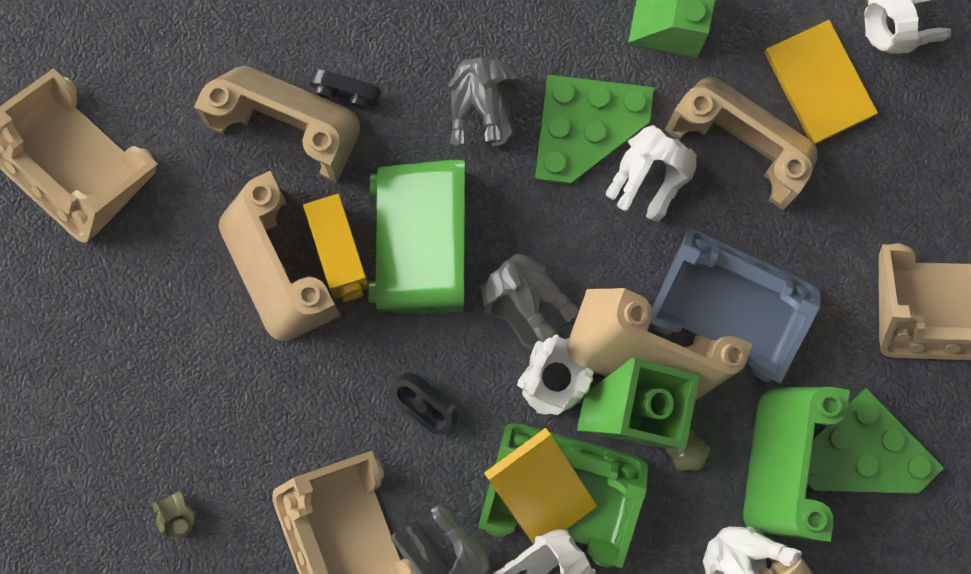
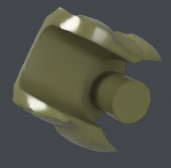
(693, 457)
(174, 516)

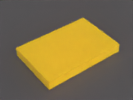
(820, 82)
(540, 487)

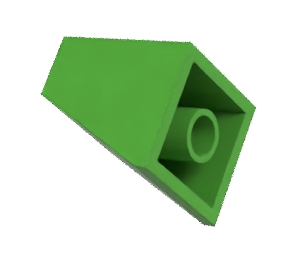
(671, 25)
(642, 405)

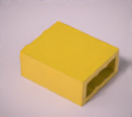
(336, 247)

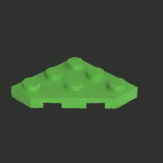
(586, 124)
(869, 453)

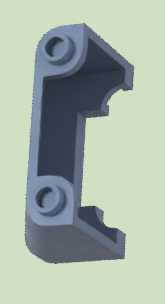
(732, 293)

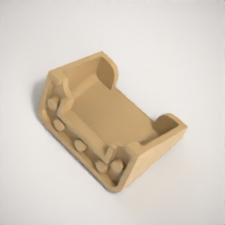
(327, 126)
(789, 150)
(66, 158)
(923, 306)
(283, 307)
(615, 328)
(337, 520)

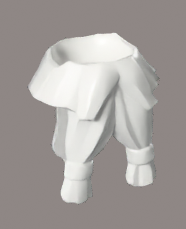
(906, 26)
(645, 148)
(535, 391)
(548, 552)
(744, 552)

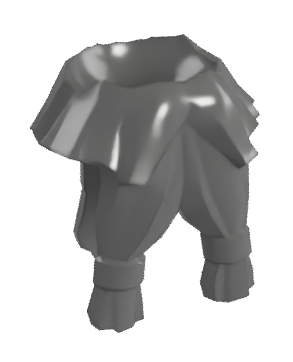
(491, 90)
(515, 295)
(470, 553)

